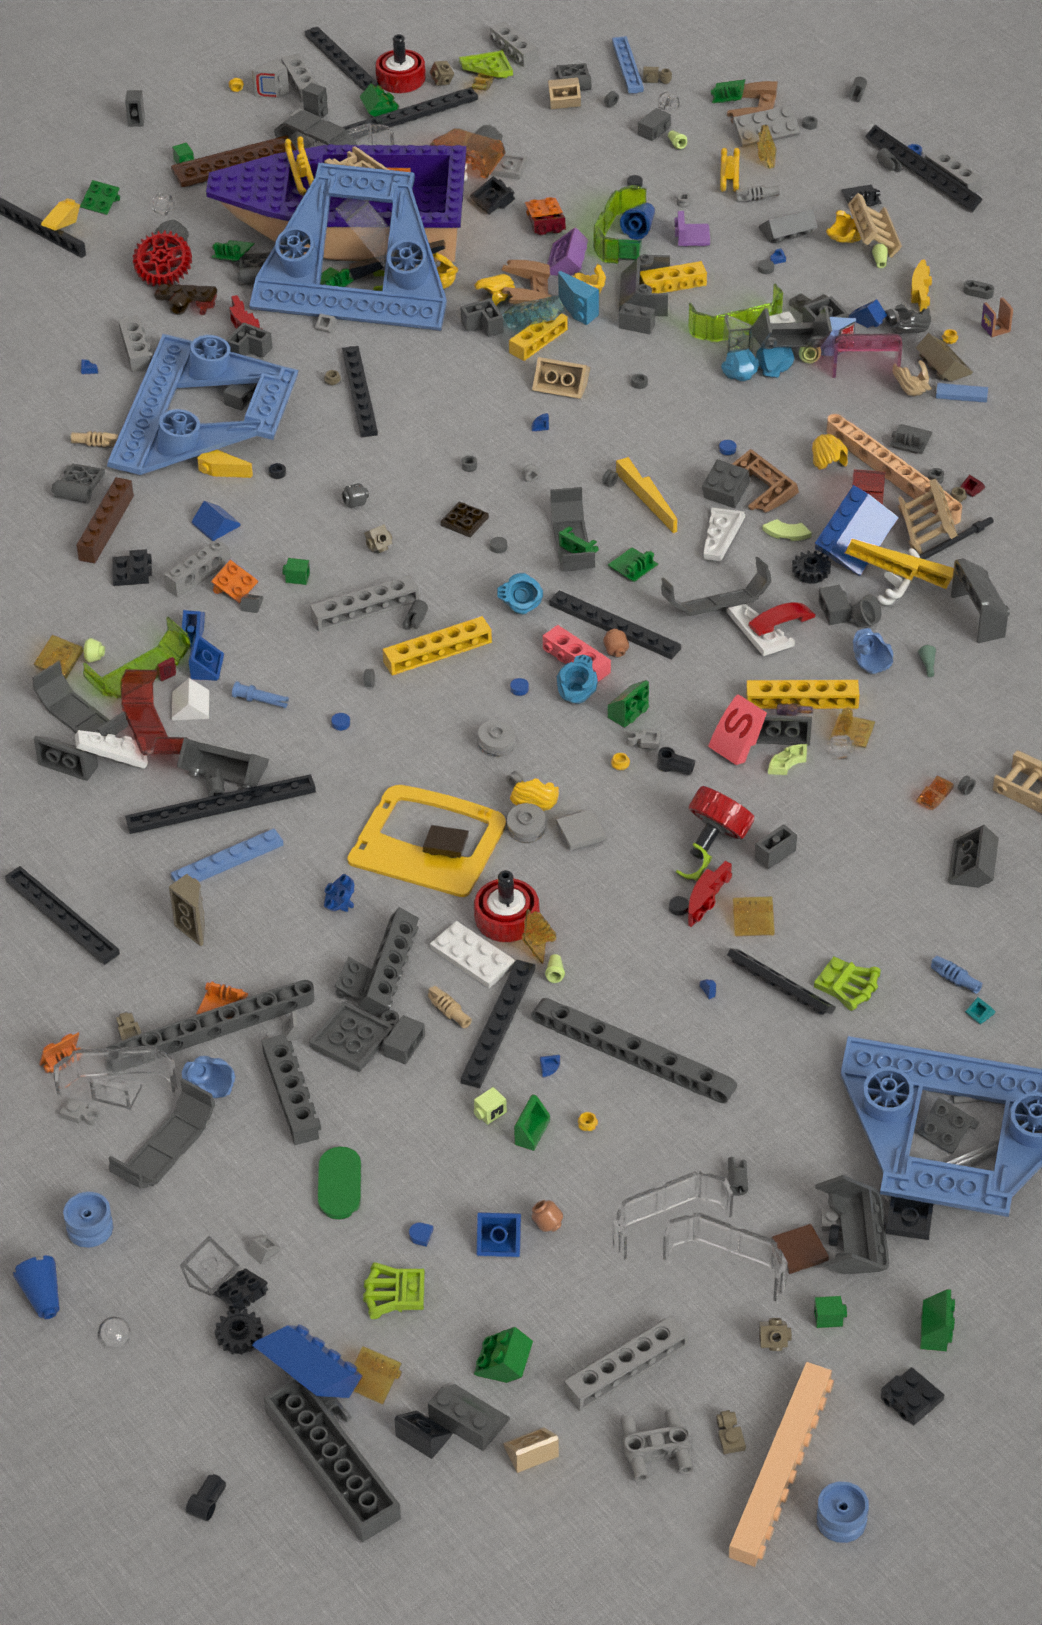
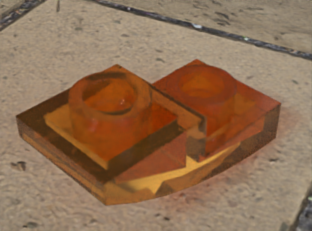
(935, 793)

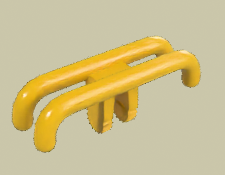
(729, 169)

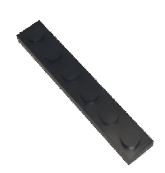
(787, 986)

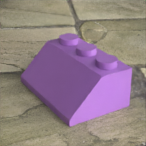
(568, 253)

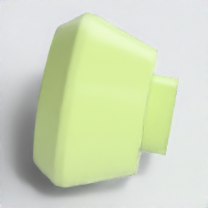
(809, 354)
(93, 650)

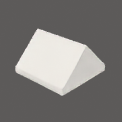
(190, 701)

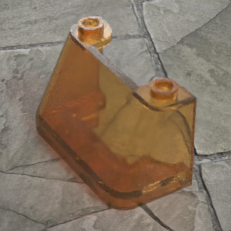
(481, 153)

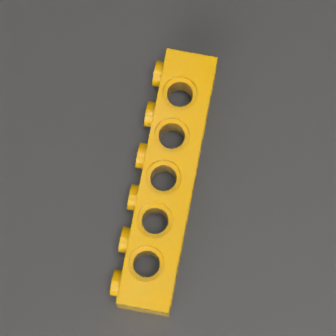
(437, 645)
(814, 693)

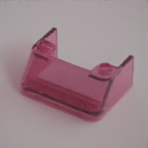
(866, 342)

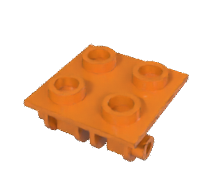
(543, 207)
(233, 581)
(219, 996)
(52, 1052)

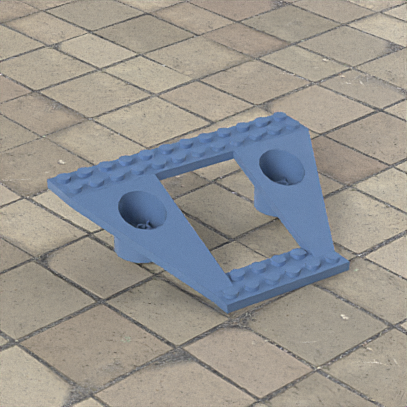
(294, 286)
(162, 437)
(903, 1074)

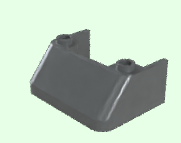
(642, 294)
(792, 334)
(975, 582)
(234, 765)
(861, 1226)

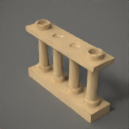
(874, 225)
(944, 516)
(1021, 794)

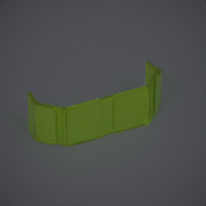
(619, 201)
(712, 327)
(173, 644)

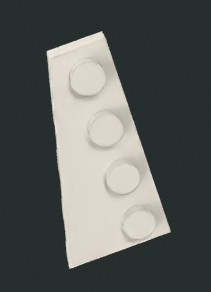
(721, 532)
(766, 643)
(109, 746)

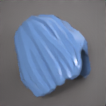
(871, 651)
(211, 1075)

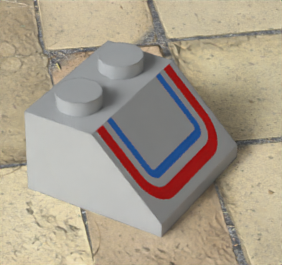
(270, 80)

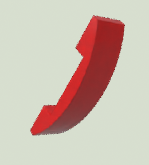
(779, 614)

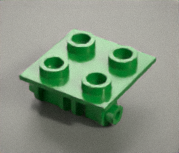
(728, 91)
(100, 197)
(231, 250)
(335, 278)
(634, 564)

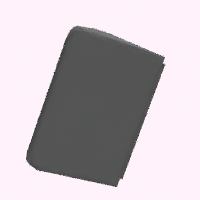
(251, 603)

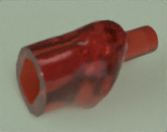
(206, 305)

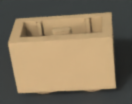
(564, 93)

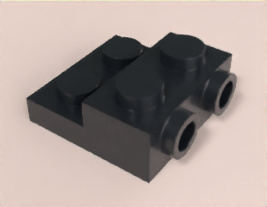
(492, 195)
(132, 568)
(909, 1218)
(911, 1396)

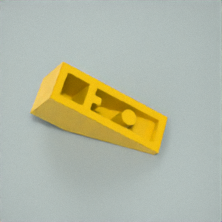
(62, 215)
(223, 465)

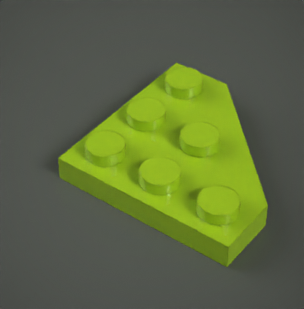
(489, 63)

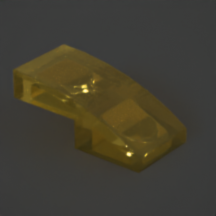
(482, 82)

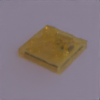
(766, 146)
(59, 650)

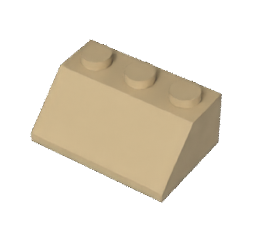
(560, 378)

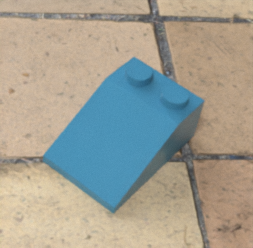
(578, 298)

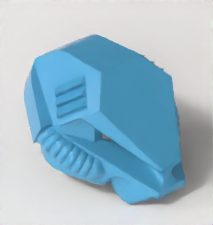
(775, 360)
(740, 364)
(521, 593)
(577, 680)

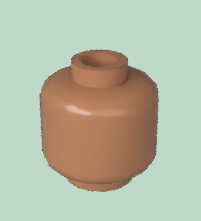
(616, 643)
(547, 1216)

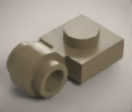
(652, 74)
(127, 1026)
(730, 1438)

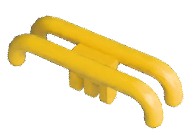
(301, 167)

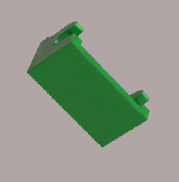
(575, 544)

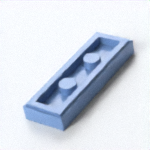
(961, 392)

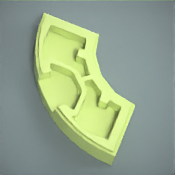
(790, 531)
(786, 759)

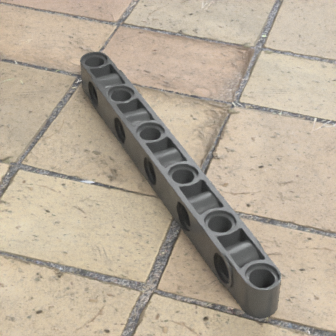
(214, 1022)
(634, 1050)

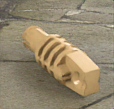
(100, 439)
(448, 1006)

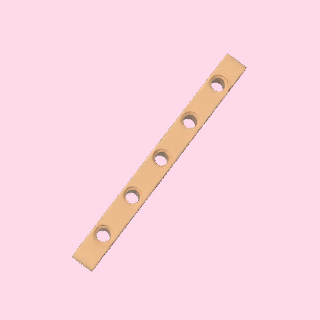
(884, 460)

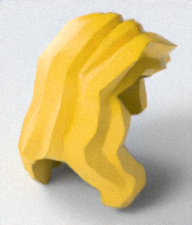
(844, 229)
(446, 270)
(596, 280)
(495, 286)
(828, 449)
(535, 793)

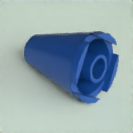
(637, 221)
(39, 1285)

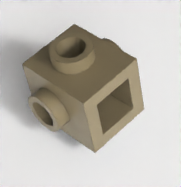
(441, 73)
(378, 539)
(769, 1328)

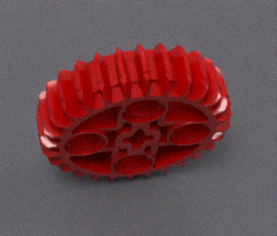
(162, 258)

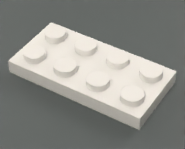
(472, 954)

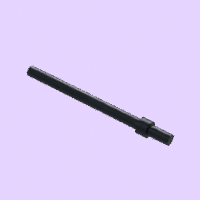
(976, 528)

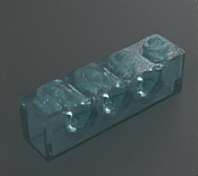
(533, 312)

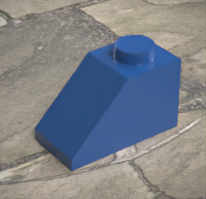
(869, 314)
(193, 623)

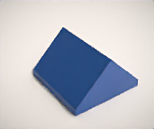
(214, 521)
(205, 660)
(498, 1234)

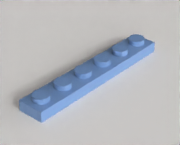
(627, 64)
(231, 856)

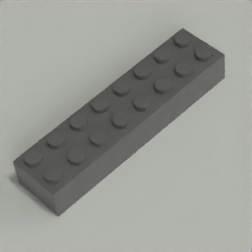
(333, 1459)

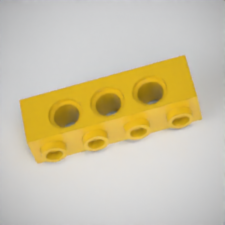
(675, 277)
(536, 337)

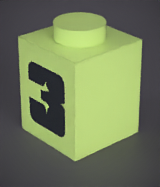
(490, 1106)

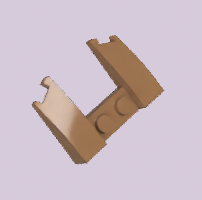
(764, 91)
(538, 275)
(780, 485)

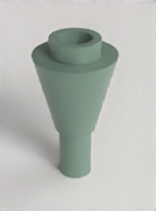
(927, 655)

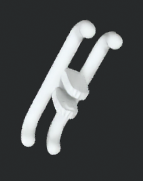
(899, 582)

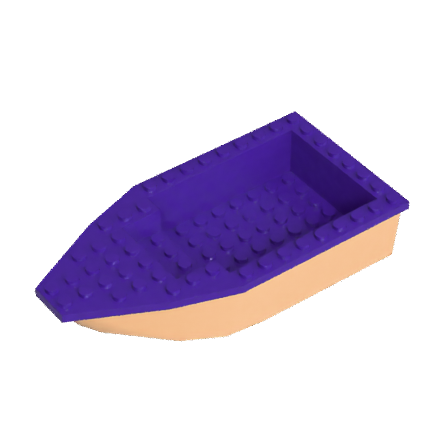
(267, 196)

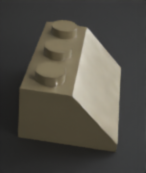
(942, 358)
(188, 908)

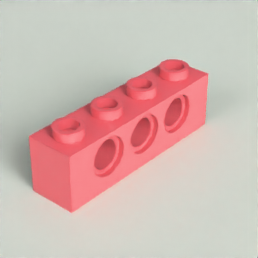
(567, 646)

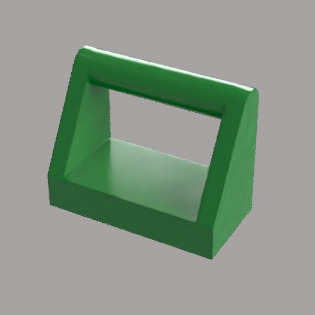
(629, 248)
(531, 1124)

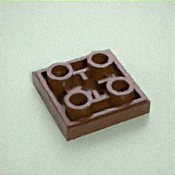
(801, 1248)

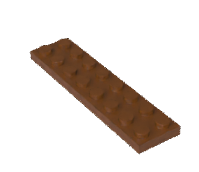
(198, 170)

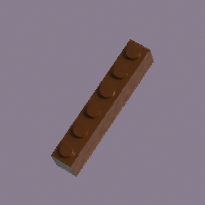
(105, 520)

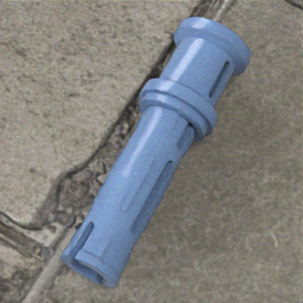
(251, 693)

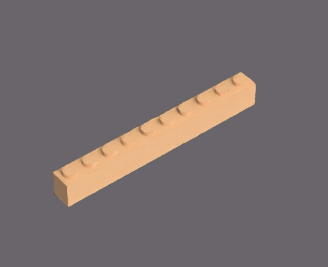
(780, 1465)

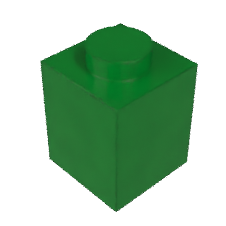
(182, 153)
(296, 571)
(829, 1311)

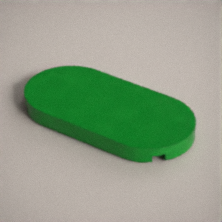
(339, 1182)

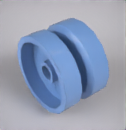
(88, 1219)
(842, 1512)

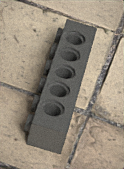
(389, 962)
(290, 1089)

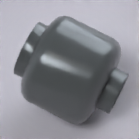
(355, 495)

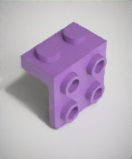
(691, 233)

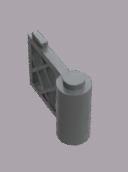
(582, 75)
(248, 275)
(76, 489)

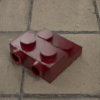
(548, 223)

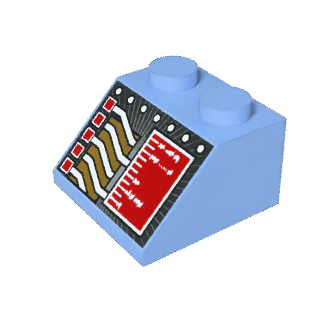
(839, 326)

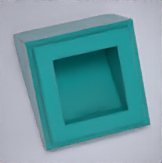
(980, 1011)

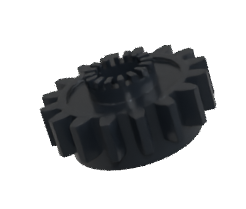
(811, 567)
(238, 1331)

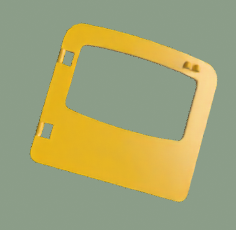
(408, 861)

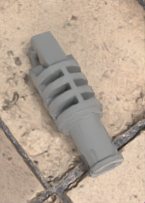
(757, 192)

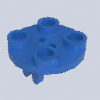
(339, 893)

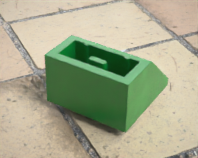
(377, 101)
(629, 704)
(937, 1321)
(504, 1355)

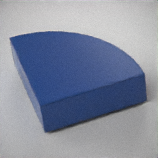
(778, 256)
(88, 367)
(541, 423)
(708, 987)
(549, 1064)

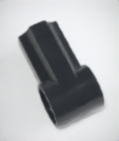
(670, 761)
(204, 1502)

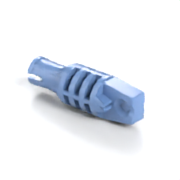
(955, 974)

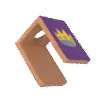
(1004, 318)

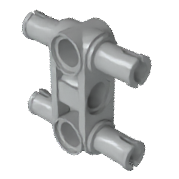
(656, 1444)

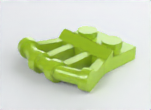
(837, 975)
(408, 1291)

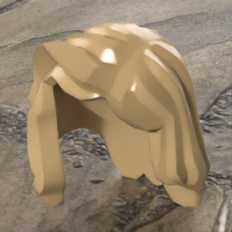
(910, 384)

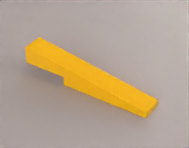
(647, 492)
(901, 564)

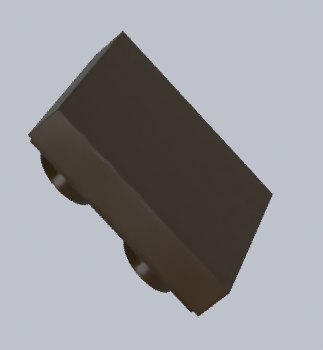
(464, 519)
(445, 841)

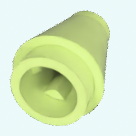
(677, 139)
(880, 255)
(555, 969)

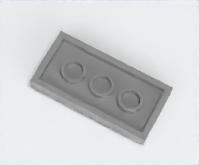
(779, 120)

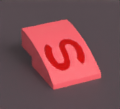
(737, 730)

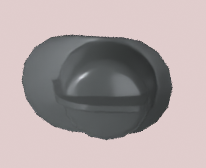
(866, 611)

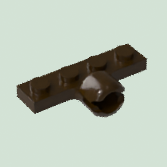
(182, 295)

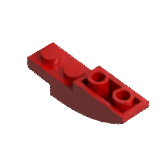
(239, 315)
(704, 891)

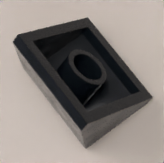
(421, 1432)

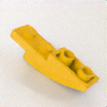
(920, 285)

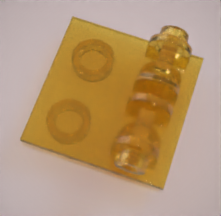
(854, 727)
(753, 916)
(537, 933)
(377, 1374)

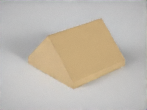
(532, 1449)

